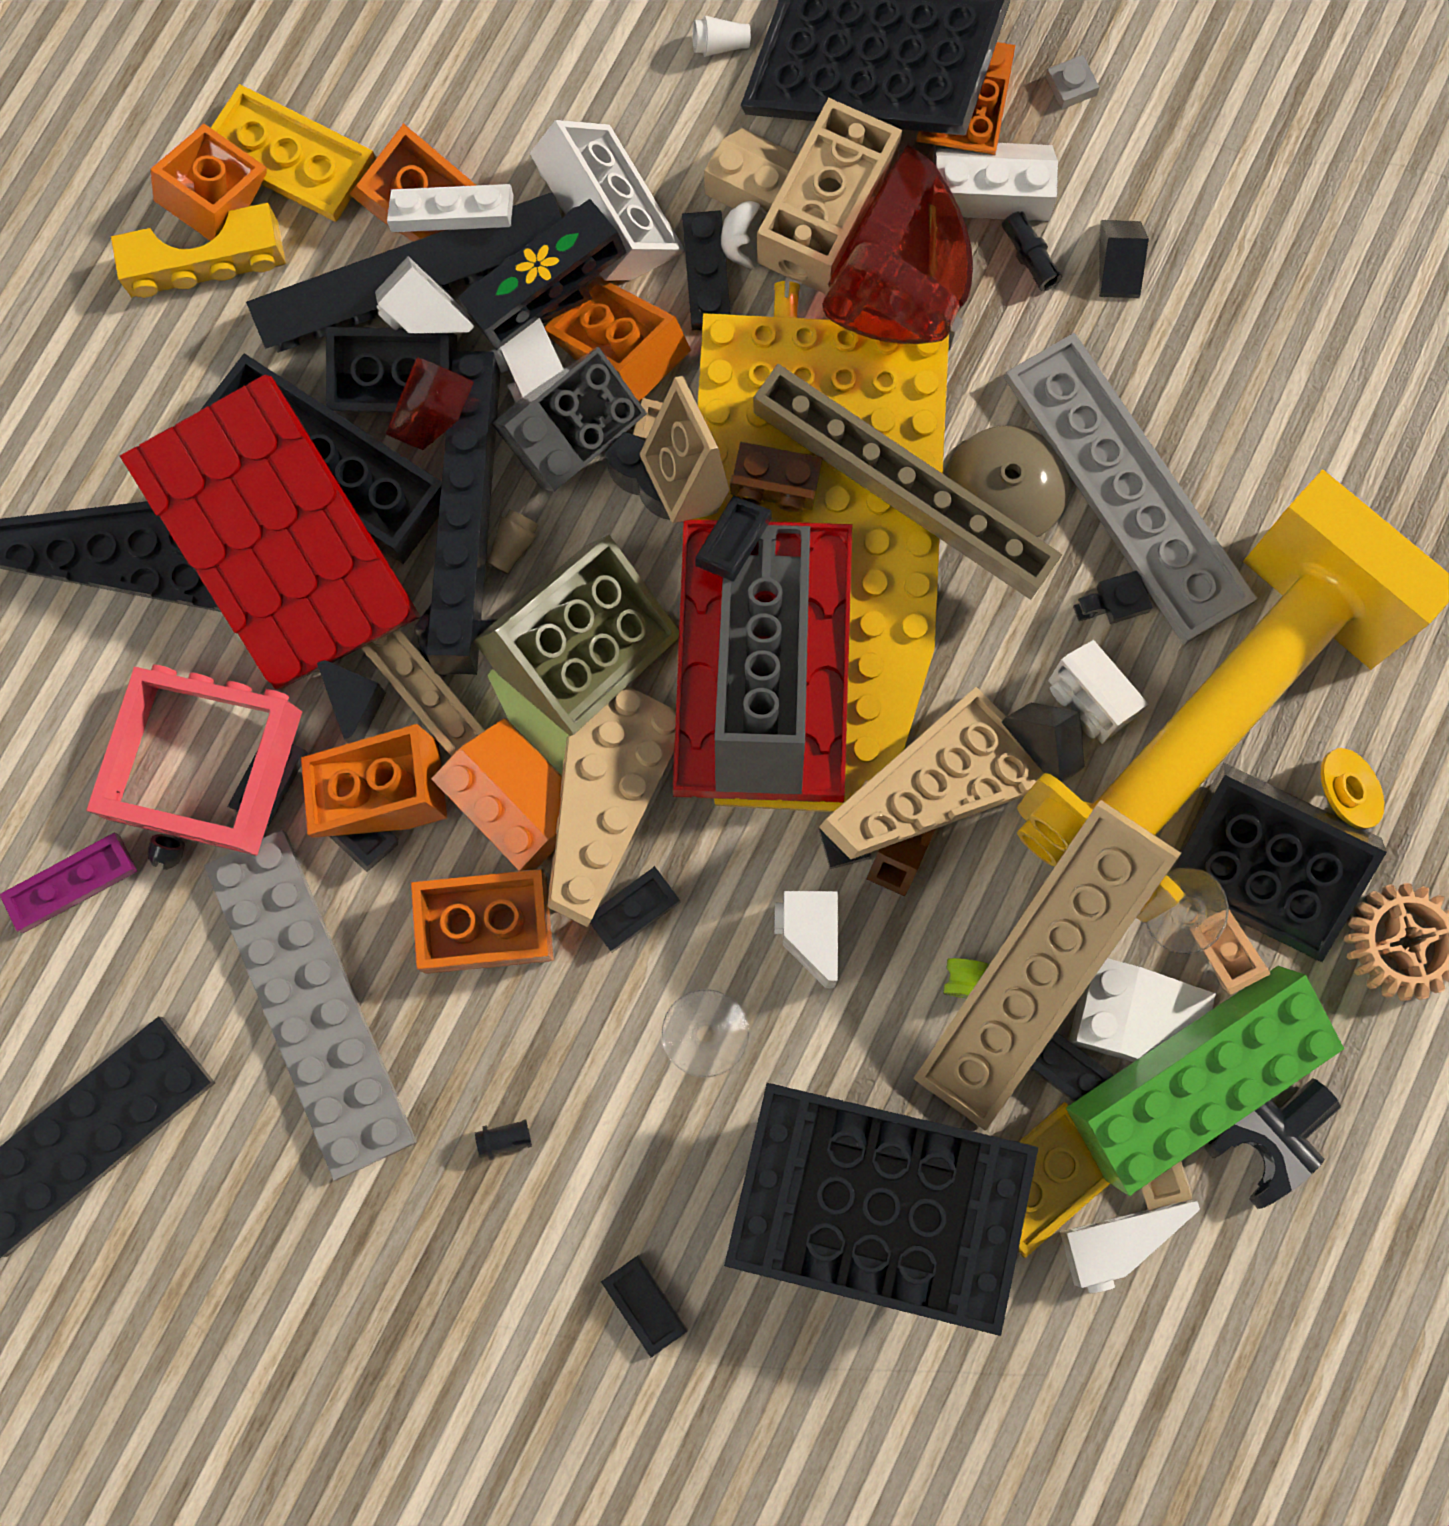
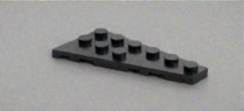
(104, 548)

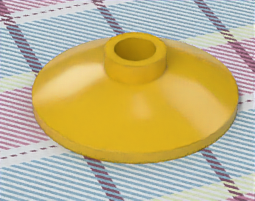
(1352, 788)

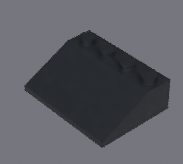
(1280, 860)

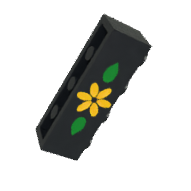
(542, 273)

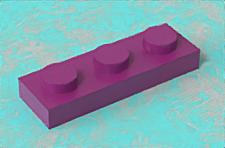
(68, 883)

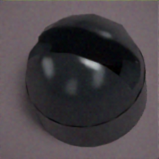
(165, 850)

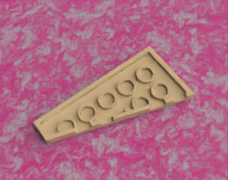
(945, 775)
(603, 793)

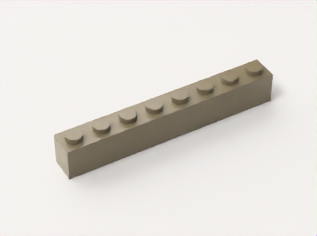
(905, 481)

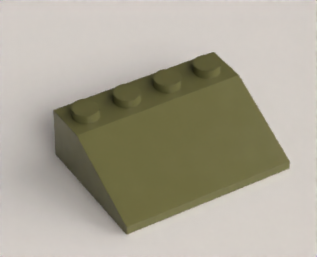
(579, 636)

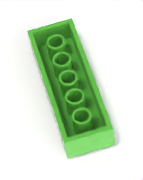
(1205, 1079)

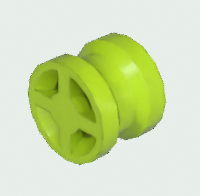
(963, 976)

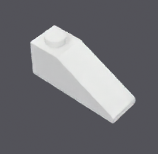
(1118, 1245)

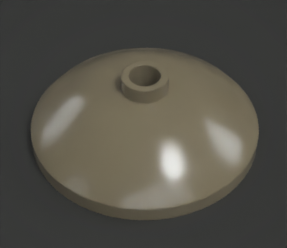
(1033, 498)

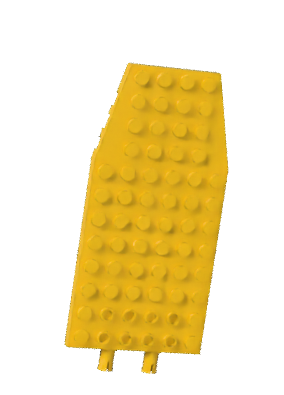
(893, 558)

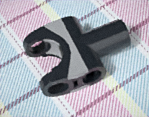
(1282, 1140)

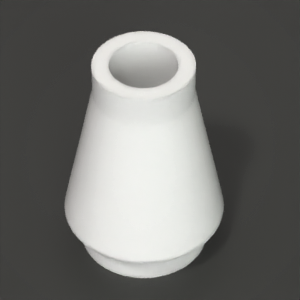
(718, 36)

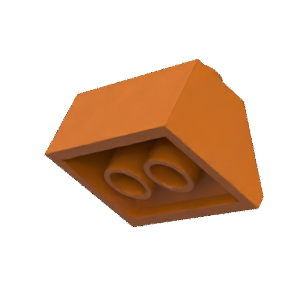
(506, 793)

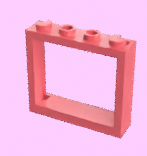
(262, 783)

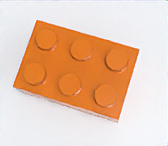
(481, 921)

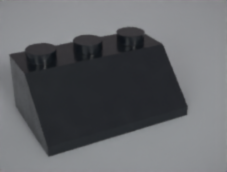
(373, 365)

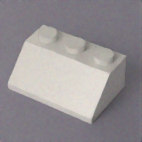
(1001, 184)

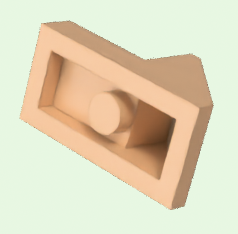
(1235, 958)

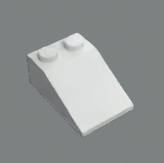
(1134, 1010)

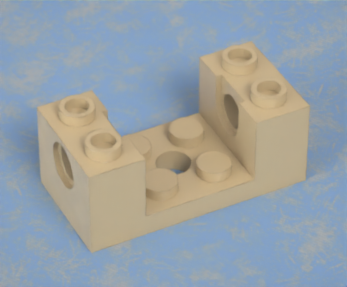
(812, 227)

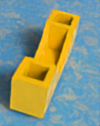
(244, 245)

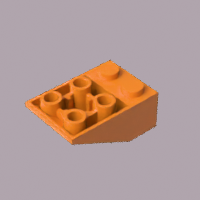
(988, 113)

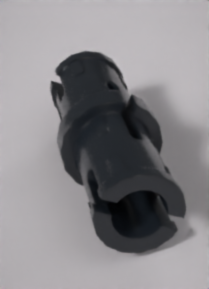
(1031, 251)

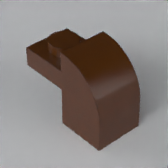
(898, 863)

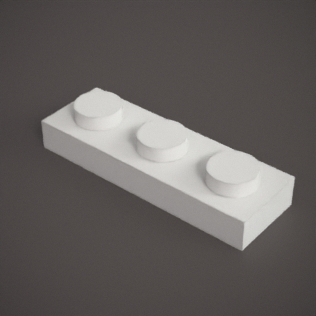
(450, 208)

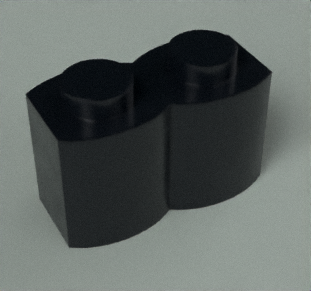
(631, 474)

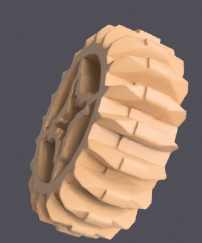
(1400, 925)

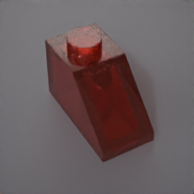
(428, 404)

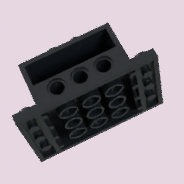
(883, 1208)

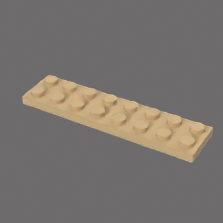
(1046, 963)

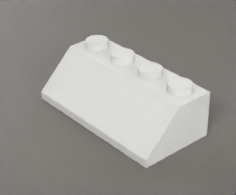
(591, 163)

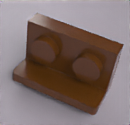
(776, 477)

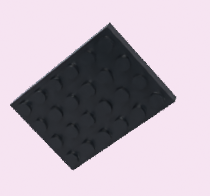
(887, 58)

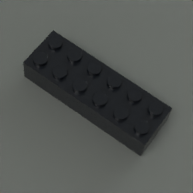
(386, 490)

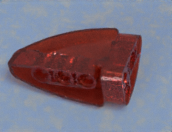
(906, 261)

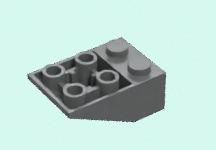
(569, 419)

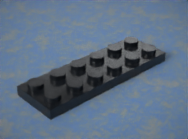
(94, 1129)

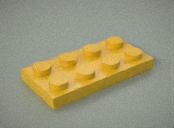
(300, 154)

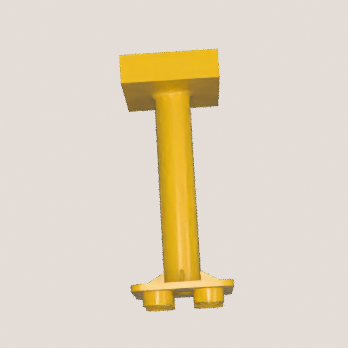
(1339, 579)

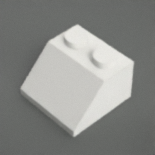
(418, 303)
(811, 931)

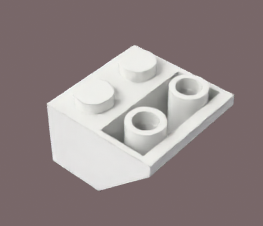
(1098, 690)

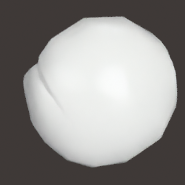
(740, 233)

